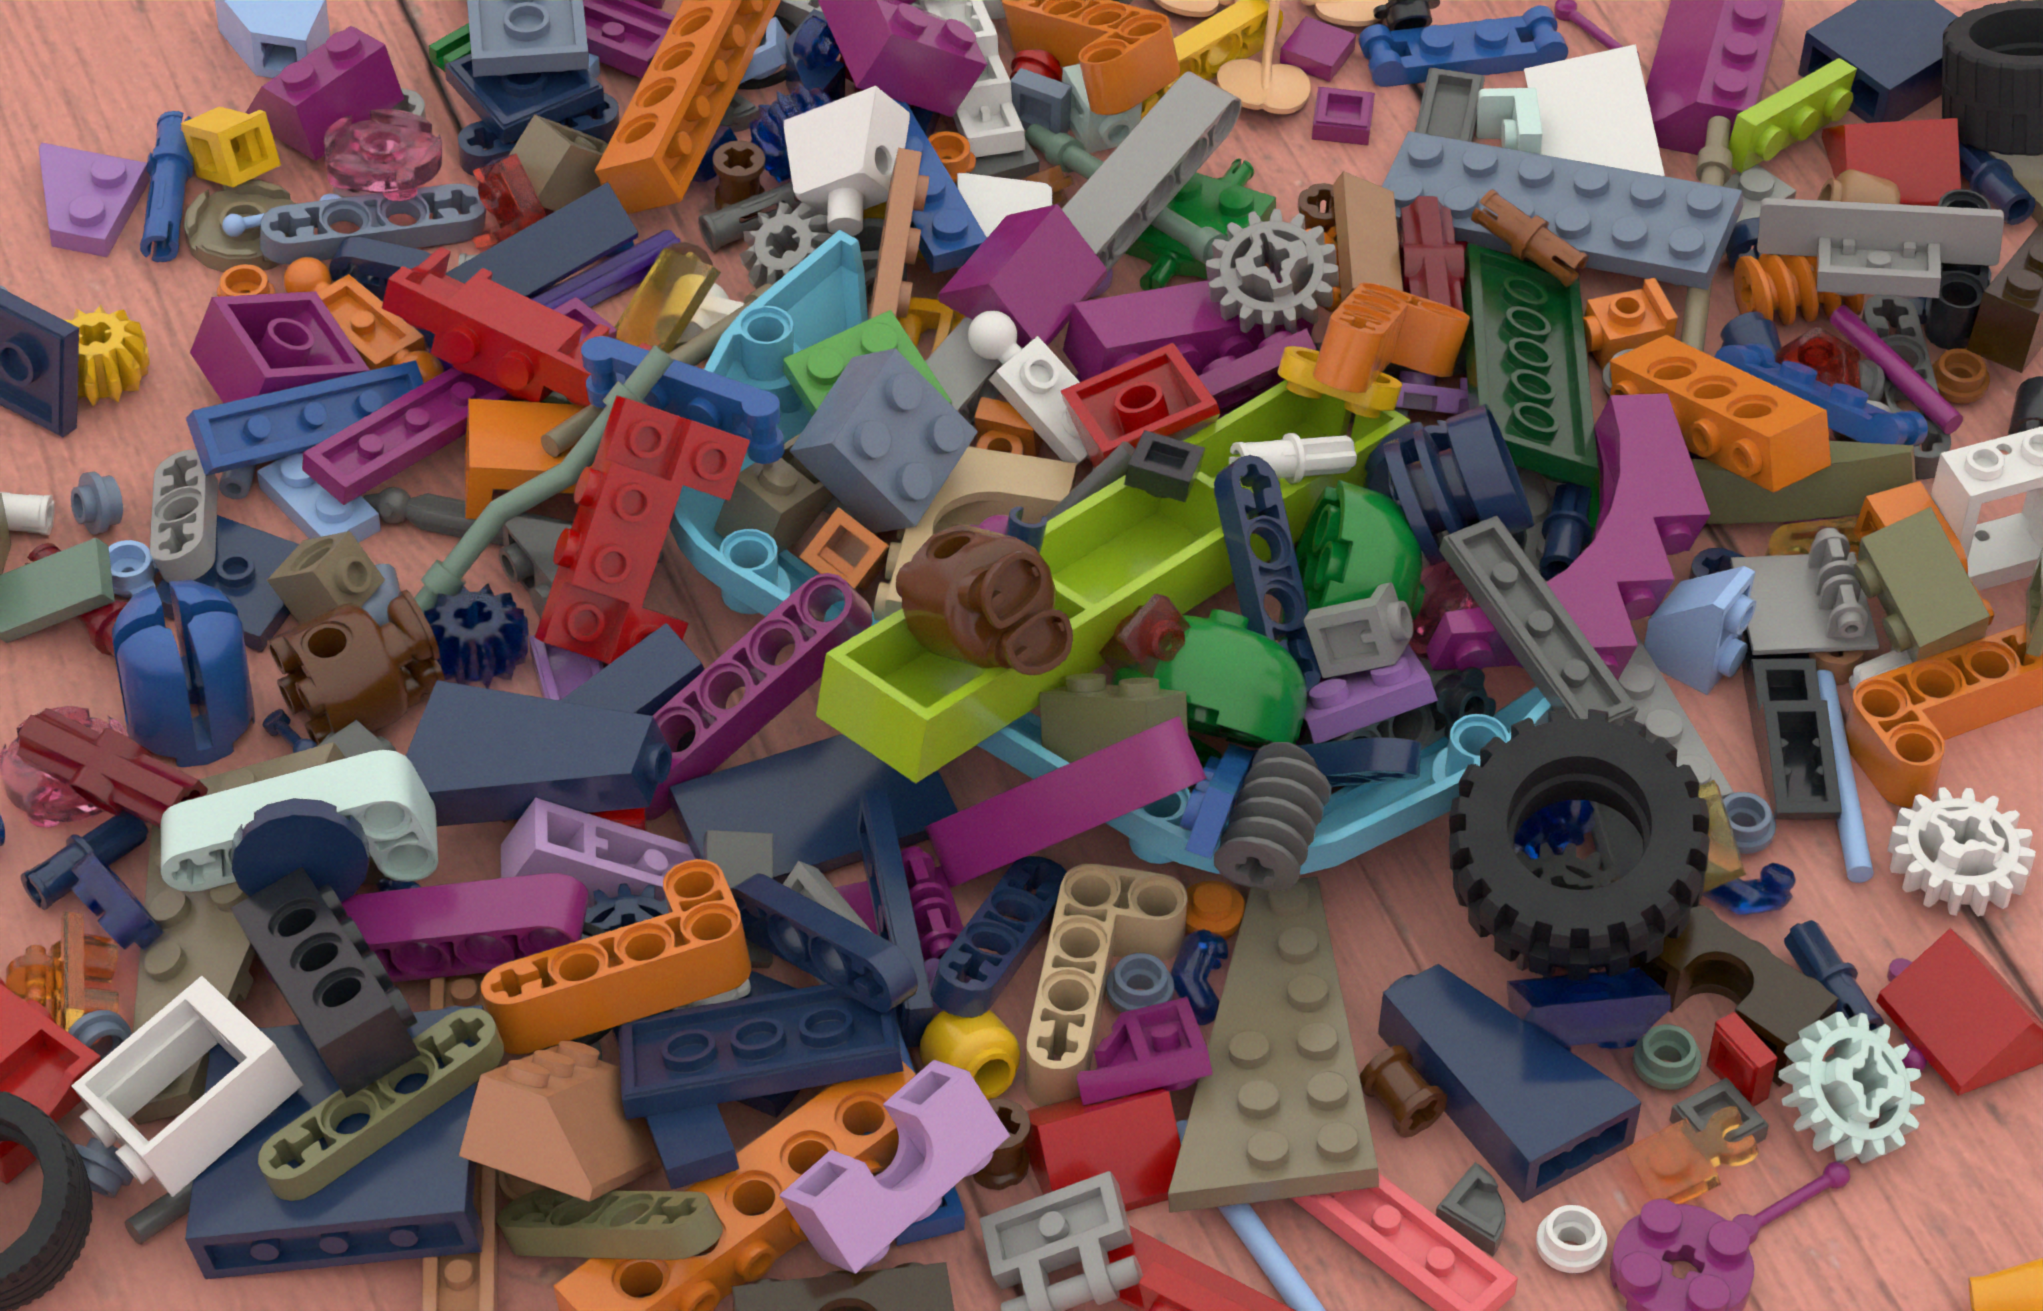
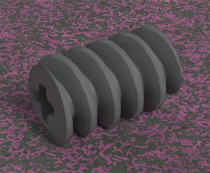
(1273, 819)

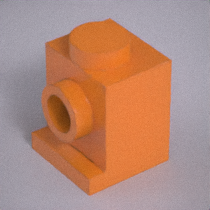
(1627, 321)
(847, 551)

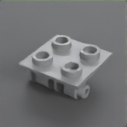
(1809, 600)

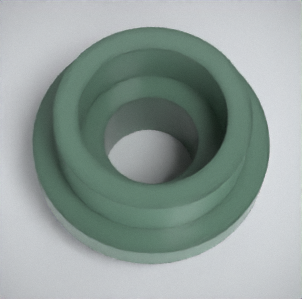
(1670, 1044)

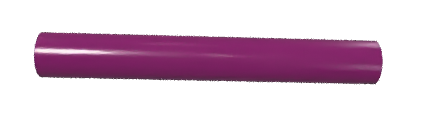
(1896, 370)

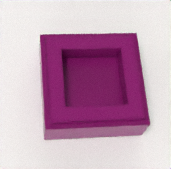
(1318, 48)
(1343, 116)

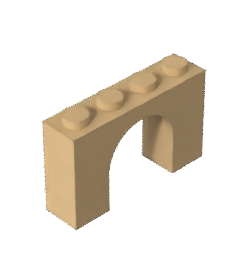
(977, 488)

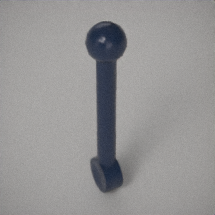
(278, 723)

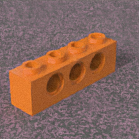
(1729, 413)

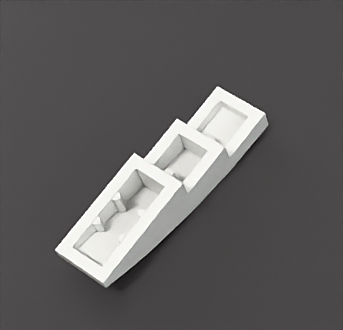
(987, 111)

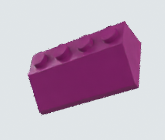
(1709, 65)

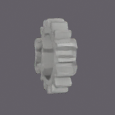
(1249, 288)

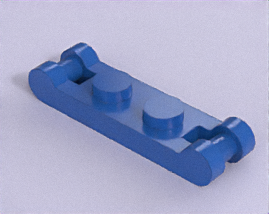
(1465, 47)
(691, 395)
(1844, 404)

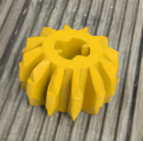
(110, 354)

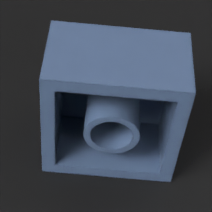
(883, 441)

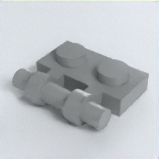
(1057, 1232)

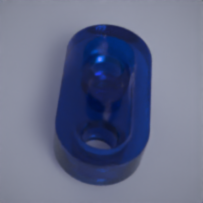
(125, 915)

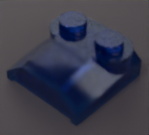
(1590, 1011)

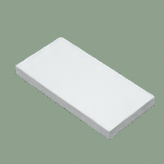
(1597, 111)

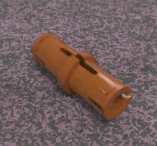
(1529, 237)

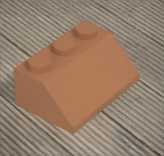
(559, 1123)

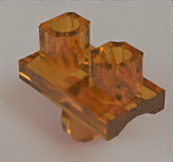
(63, 973)

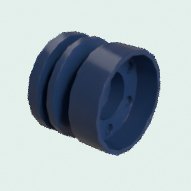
(1459, 483)

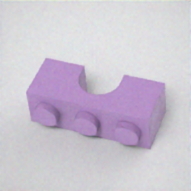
(943, 1136)

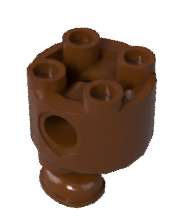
(984, 601)
(353, 669)

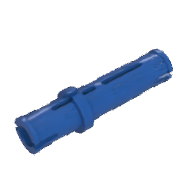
(169, 172)

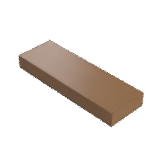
(1366, 234)

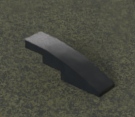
(1792, 734)

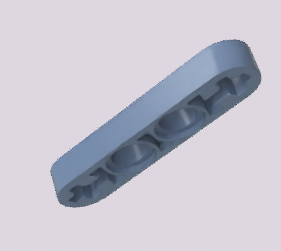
(371, 216)

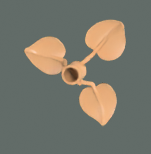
(1269, 85)

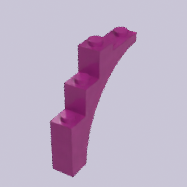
(1646, 512)

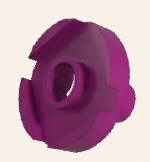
(1687, 1234)

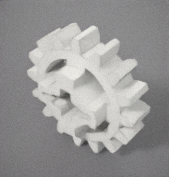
(1961, 851)

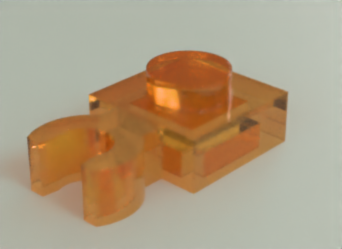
(1682, 1163)

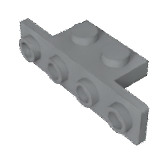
(1880, 245)

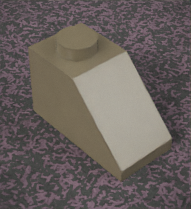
(559, 161)

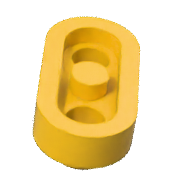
(1298, 368)

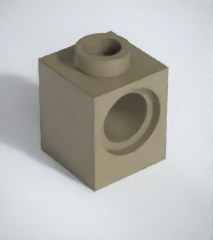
(325, 575)

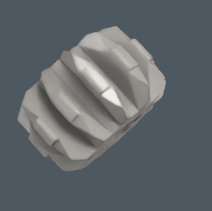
(782, 242)

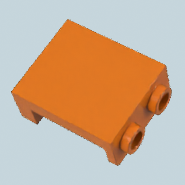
(506, 446)

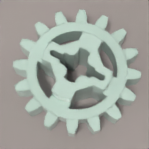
(1851, 1087)

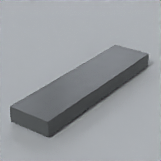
(1534, 622)

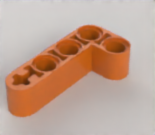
(1119, 47)
(1385, 327)
(1907, 713)
(625, 971)

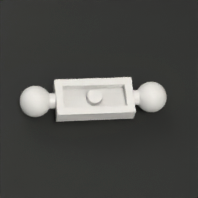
(1030, 382)

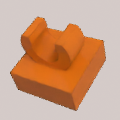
(1004, 429)

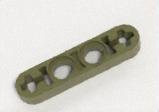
(388, 1111)
(611, 1226)

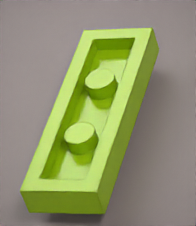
(1791, 114)

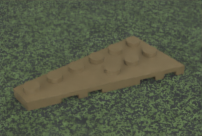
(201, 936)
(1285, 1080)

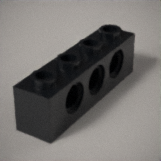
(329, 979)

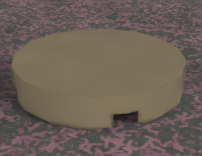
(205, 219)

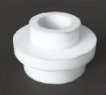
(1575, 1225)

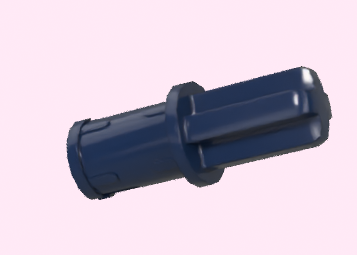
(1996, 183)
(1565, 529)
(110, 841)
(1821, 961)

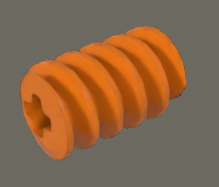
(1783, 285)

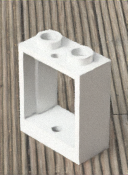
(1978, 474)
(157, 1057)

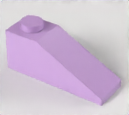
(590, 850)

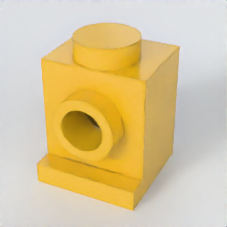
(230, 145)

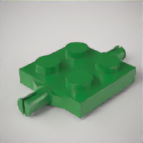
(1206, 204)

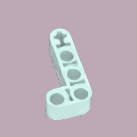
(373, 787)

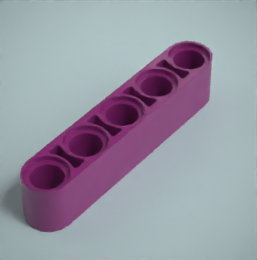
(767, 685)
(1066, 801)
(468, 923)

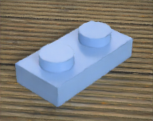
(311, 505)

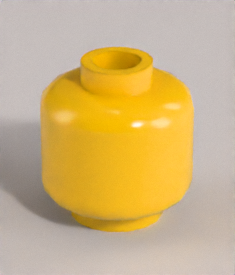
(976, 1045)

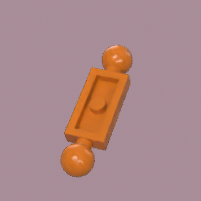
(374, 332)

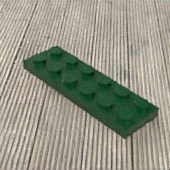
(1530, 363)

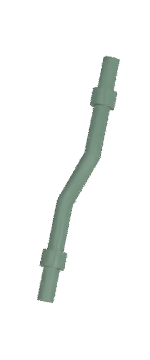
(1072, 157)
(447, 575)

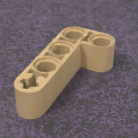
(1096, 917)

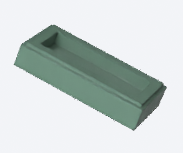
(55, 589)

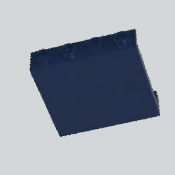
(390, 1207)

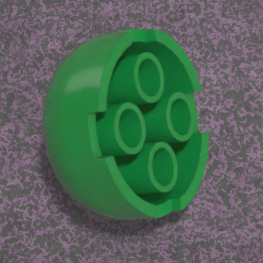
(1353, 546)
(1234, 682)

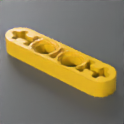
(1224, 37)

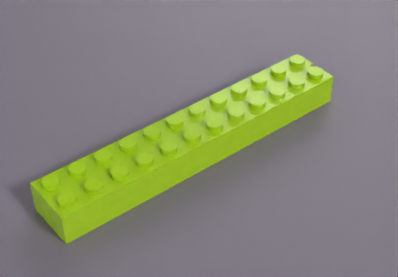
(1104, 563)

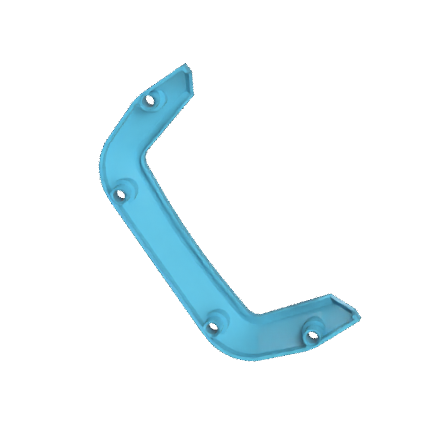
(828, 297)

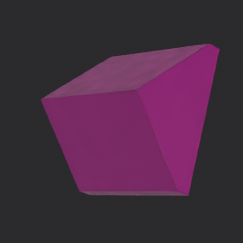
(1029, 271)

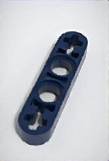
(1253, 576)
(1364, 760)
(997, 933)
(824, 943)

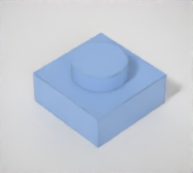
(769, 54)

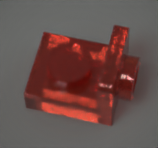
(507, 195)
(1826, 354)
(1145, 635)

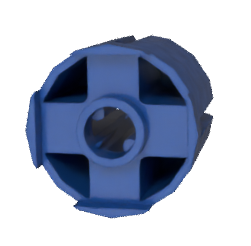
(162, 683)

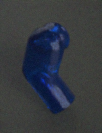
(1756, 895)
(1192, 968)

